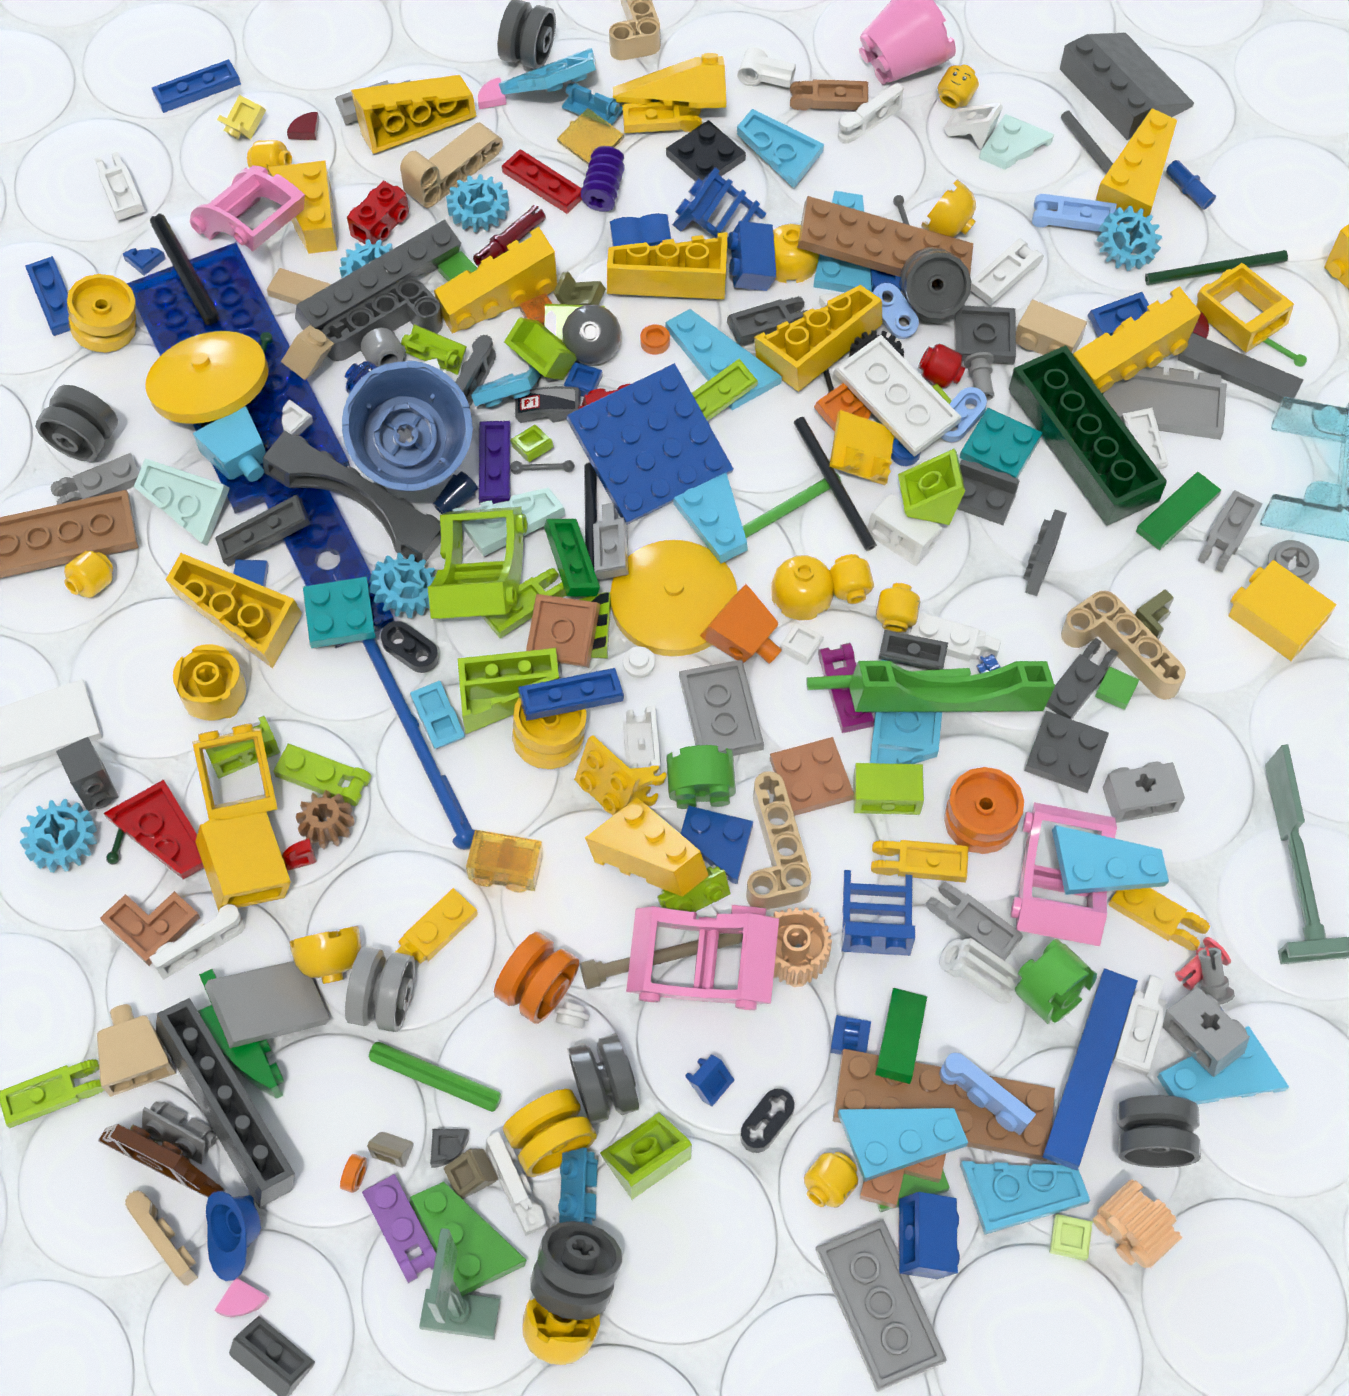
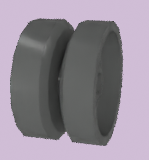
(526, 34)
(952, 282)
(76, 423)
(608, 1077)
(1158, 1131)
(575, 1270)

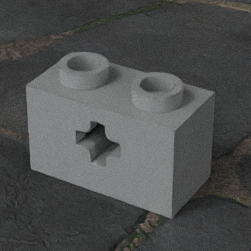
(1143, 791)
(1206, 1031)

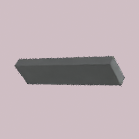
(1240, 369)

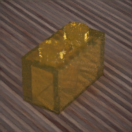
(504, 861)

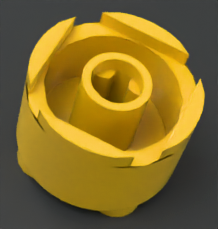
(210, 683)

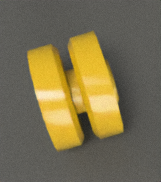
(101, 312)
(548, 740)
(547, 1130)

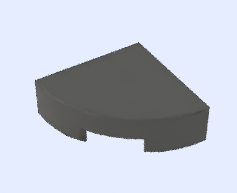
(447, 1145)

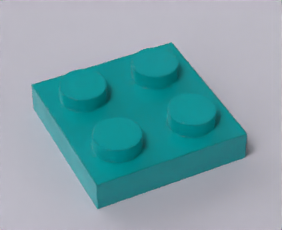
(1001, 443)
(338, 612)

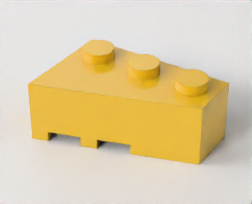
(316, 222)
(648, 847)

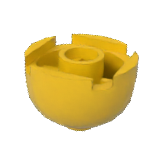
(953, 212)
(791, 261)
(802, 587)
(327, 953)
(557, 1338)

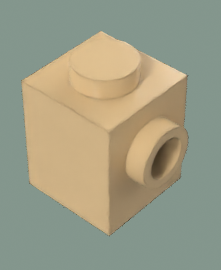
(307, 352)

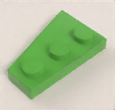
(481, 1250)

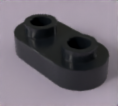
(411, 648)

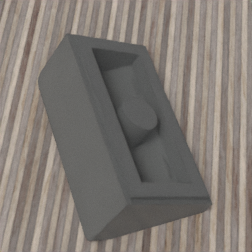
(913, 650)
(270, 1357)

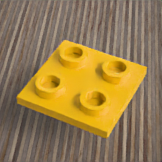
(862, 448)
(612, 781)

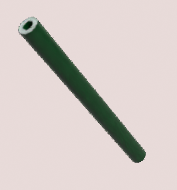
(1215, 267)

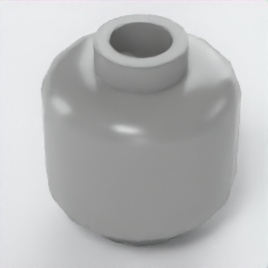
(382, 347)

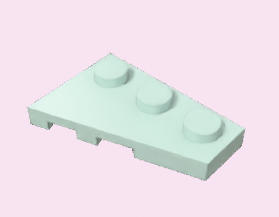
(183, 496)
(492, 533)

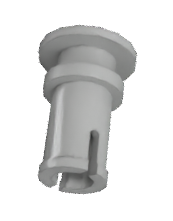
(979, 370)
(1213, 979)

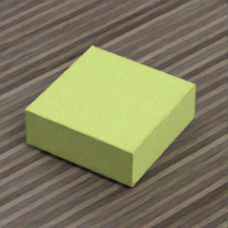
(1070, 1237)

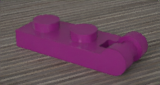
(841, 698)

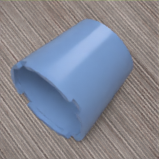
(404, 398)

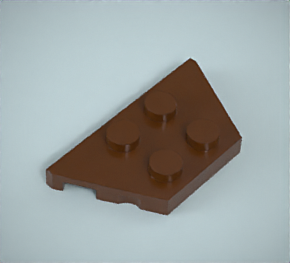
(163, 1158)

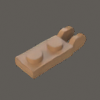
(828, 94)

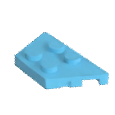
(552, 75)
(905, 737)

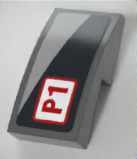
(548, 401)

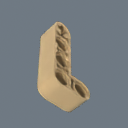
(637, 35)
(430, 179)
(1160, 674)
(776, 838)

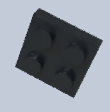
(705, 150)

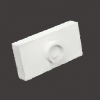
(1145, 430)

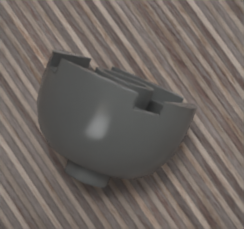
(592, 334)

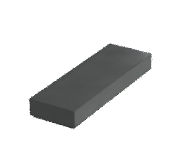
(262, 530)

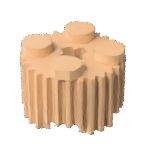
(802, 963)
(1137, 1225)

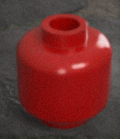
(941, 365)

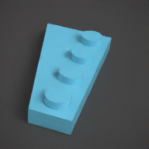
(839, 274)
(714, 351)

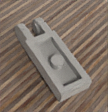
(103, 479)
(1231, 527)
(975, 921)

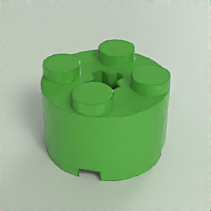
(701, 776)
(1054, 982)

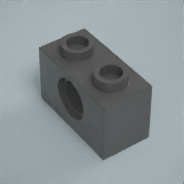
(87, 774)

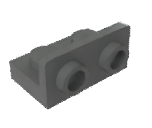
(987, 492)

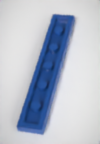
(1090, 1070)

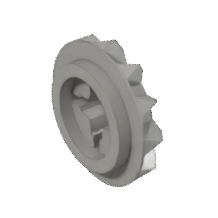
(1307, 560)

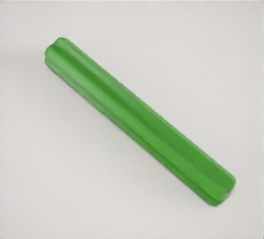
(435, 1076)

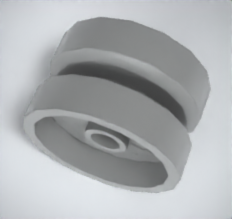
(379, 989)

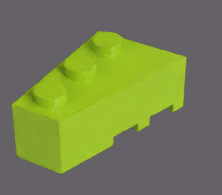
(492, 683)

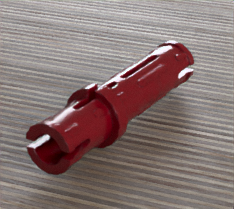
(516, 231)

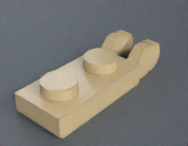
(159, 1234)

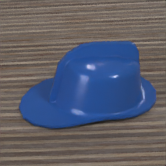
(230, 1230)

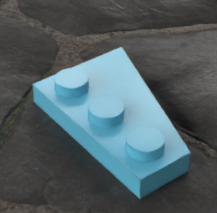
(714, 517)
(1106, 864)
(1244, 1077)
(899, 1137)

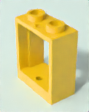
(1275, 307)
(243, 806)

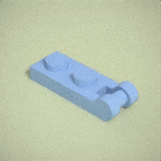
(1070, 212)
(986, 1093)

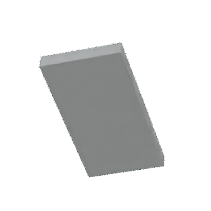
(880, 1305)

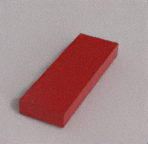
(542, 181)

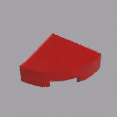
(299, 855)

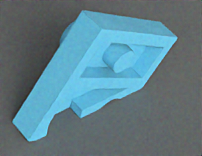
(517, 385)

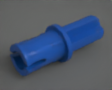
(1190, 184)

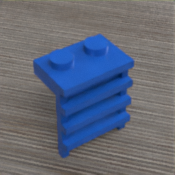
(706, 197)
(877, 937)

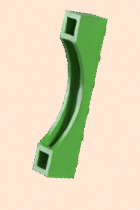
(889, 688)

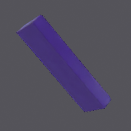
(494, 461)

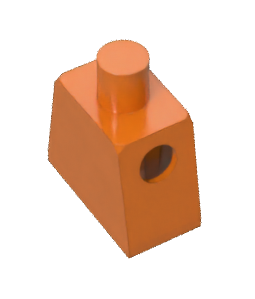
(743, 628)

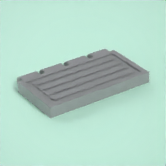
(1177, 400)

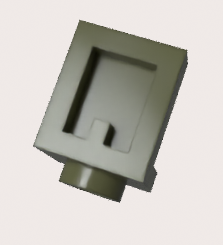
(1155, 612)

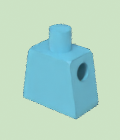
(233, 445)

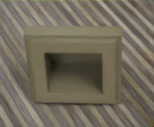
(390, 1149)
(470, 1172)

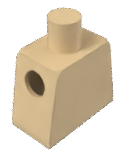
(130, 1053)

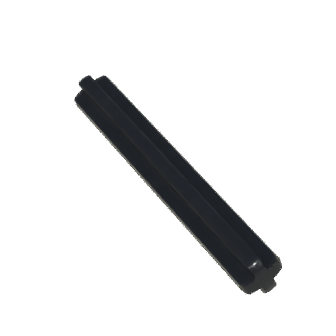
(184, 269)

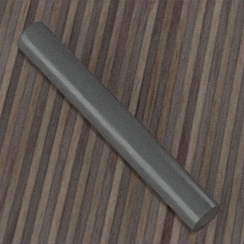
(1087, 141)

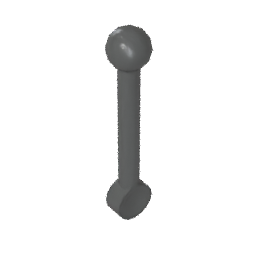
(898, 201)
(517, 467)

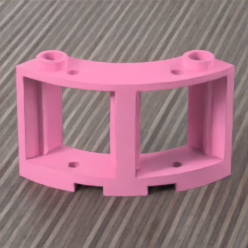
(245, 192)
(1054, 917)
(756, 959)

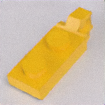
(437, 927)

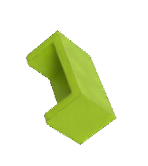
(540, 348)
(888, 788)

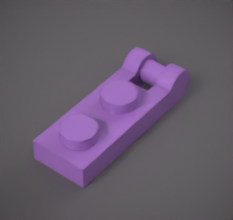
(400, 1226)

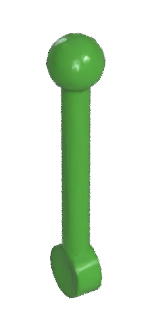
(1299, 360)

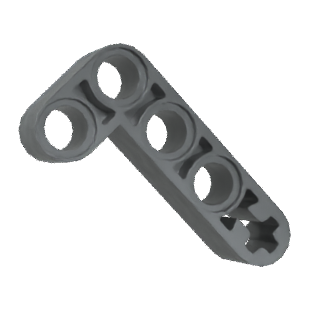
(389, 309)

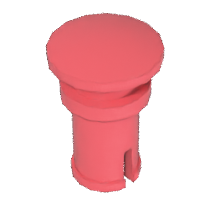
(1194, 965)

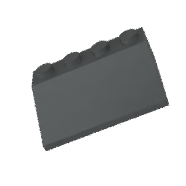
(1121, 80)

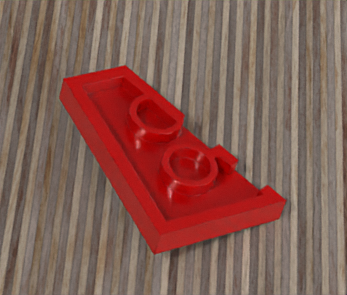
(160, 827)

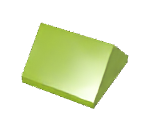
(933, 488)
(647, 1154)

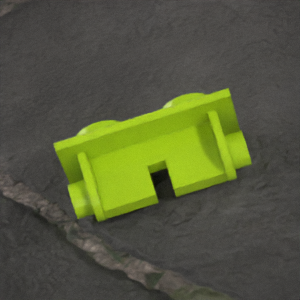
(429, 345)
(705, 893)

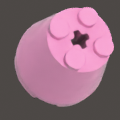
(906, 39)

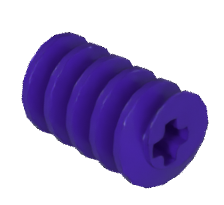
(603, 178)

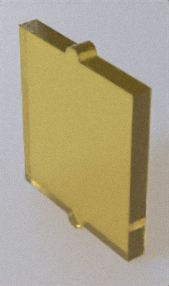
(589, 133)

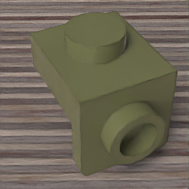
(578, 293)

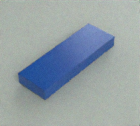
(196, 86)
(50, 293)
(570, 694)

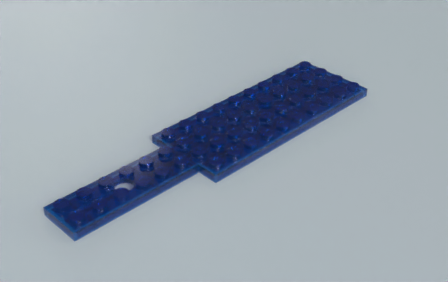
(243, 309)

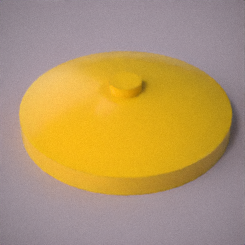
(206, 377)
(670, 596)

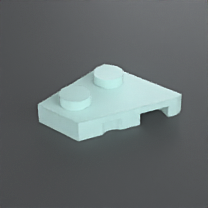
(1013, 141)

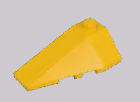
(692, 81)

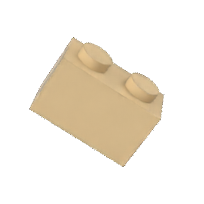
(1048, 329)

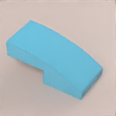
(437, 715)

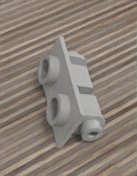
(165, 1125)

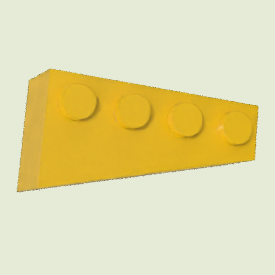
(411, 109)
(1139, 167)
(499, 283)
(820, 337)
(1141, 342)
(242, 609)

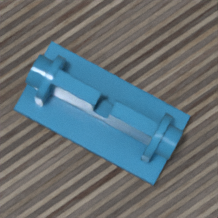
(581, 99)
(578, 1172)

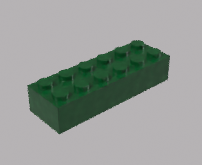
(1087, 435)

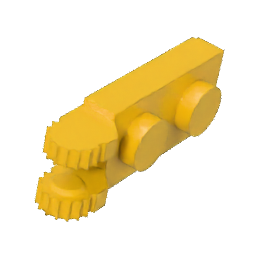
(658, 117)
(922, 860)
(1160, 915)

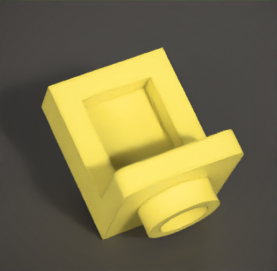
(243, 118)

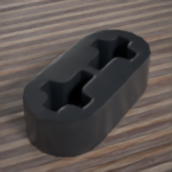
(774, 1125)

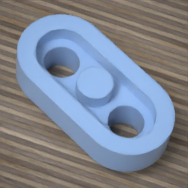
(895, 310)
(969, 416)

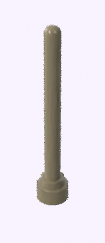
(596, 972)

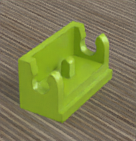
(239, 755)

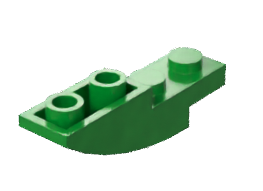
(247, 1059)

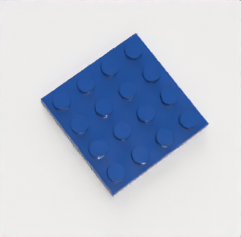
(649, 443)

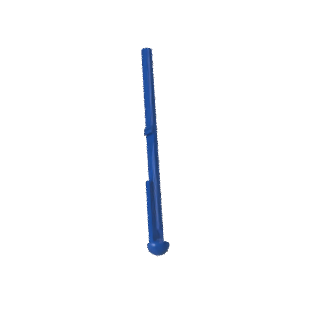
(439, 782)

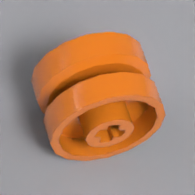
(984, 810)
(536, 977)

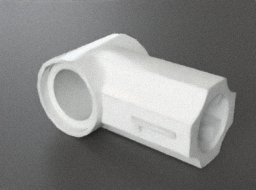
(758, 67)

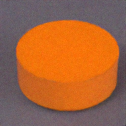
(655, 339)
(353, 1173)

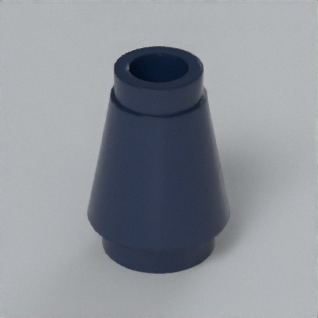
(455, 493)

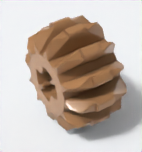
(322, 808)

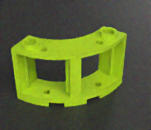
(479, 586)

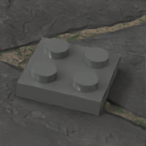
(986, 331)
(1043, 552)
(1066, 752)

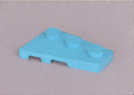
(780, 146)
(1021, 1193)

